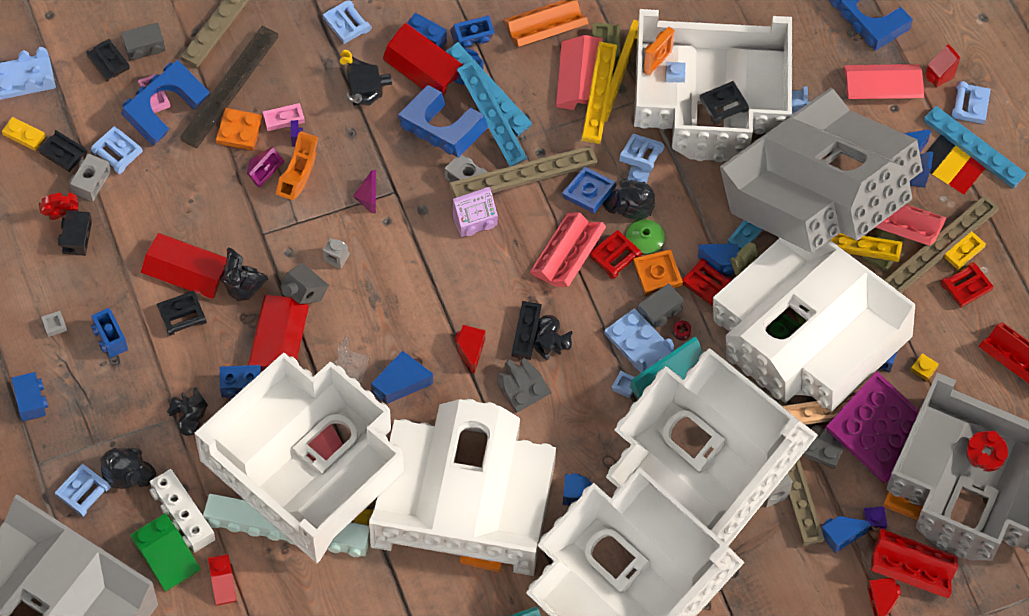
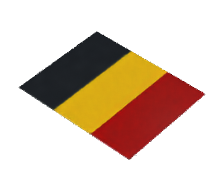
(954, 165)

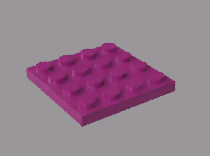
(875, 425)

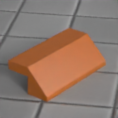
(544, 22)

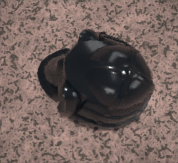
(631, 200)
(240, 279)
(125, 468)

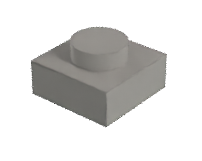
(54, 323)

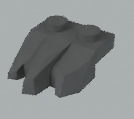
(522, 384)
(824, 448)

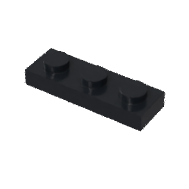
(526, 330)

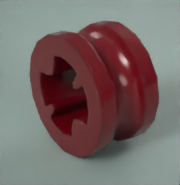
(686, 334)

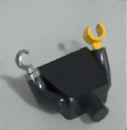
(363, 80)

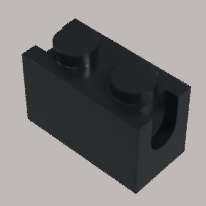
(75, 233)

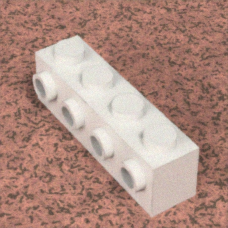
(181, 510)

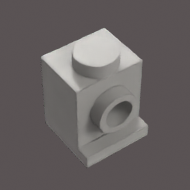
(336, 249)

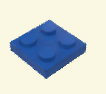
(589, 189)

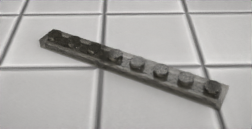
(229, 87)

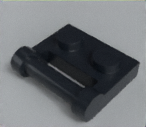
(721, 97)
(180, 307)

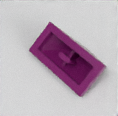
(264, 165)
(367, 192)

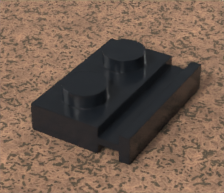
(108, 60)
(62, 151)

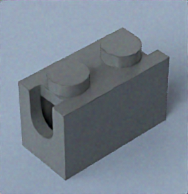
(143, 41)
(661, 306)

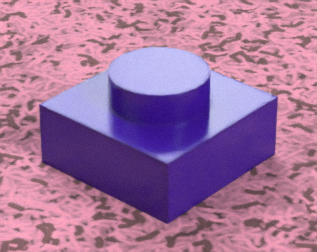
(295, 129)
(876, 517)

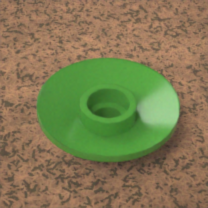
(646, 243)

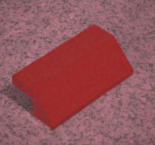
(421, 59)
(184, 265)
(278, 330)
(1008, 349)
(914, 563)

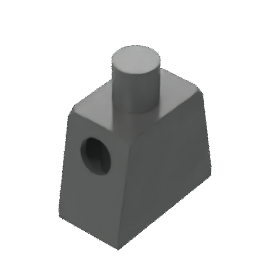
(303, 285)

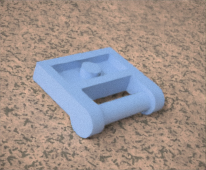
(342, 24)
(977, 103)
(121, 145)
(635, 150)
(77, 486)

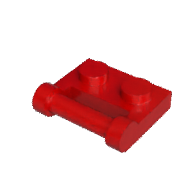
(611, 249)
(702, 284)
(970, 289)

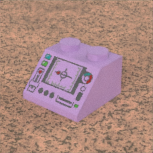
(475, 212)

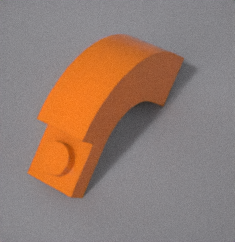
(300, 167)

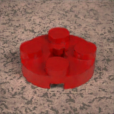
(57, 205)
(989, 440)

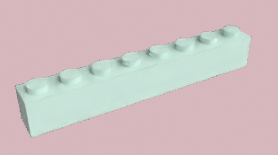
(241, 516)

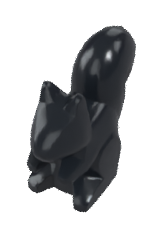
(548, 338)
(192, 409)

